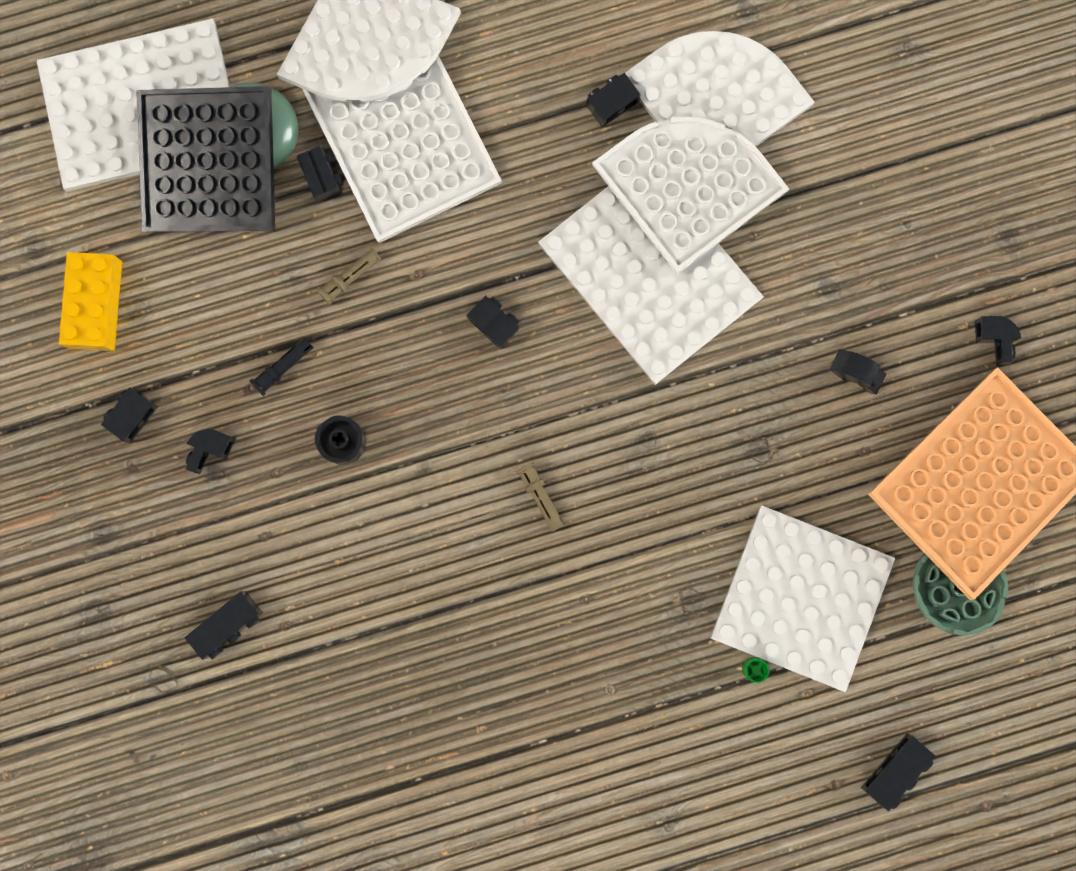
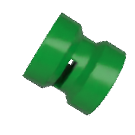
(756, 673)

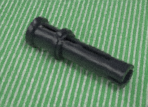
(273, 373)

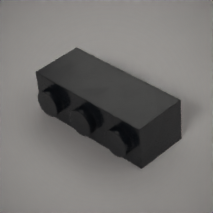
(224, 626)
(898, 772)

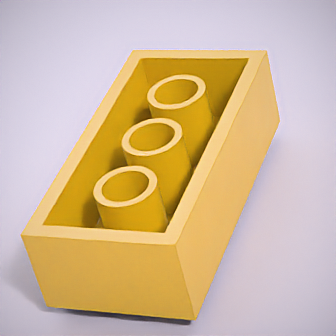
(90, 301)

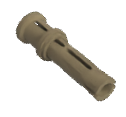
(337, 280)
(535, 486)

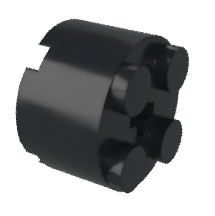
(335, 428)

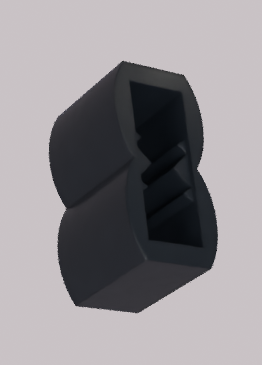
(493, 321)

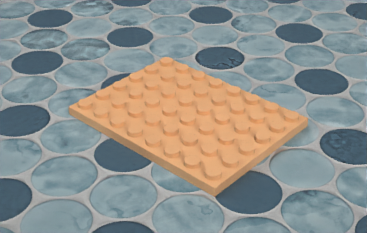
(981, 483)

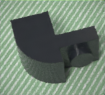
(1002, 333)
(859, 370)
(206, 443)

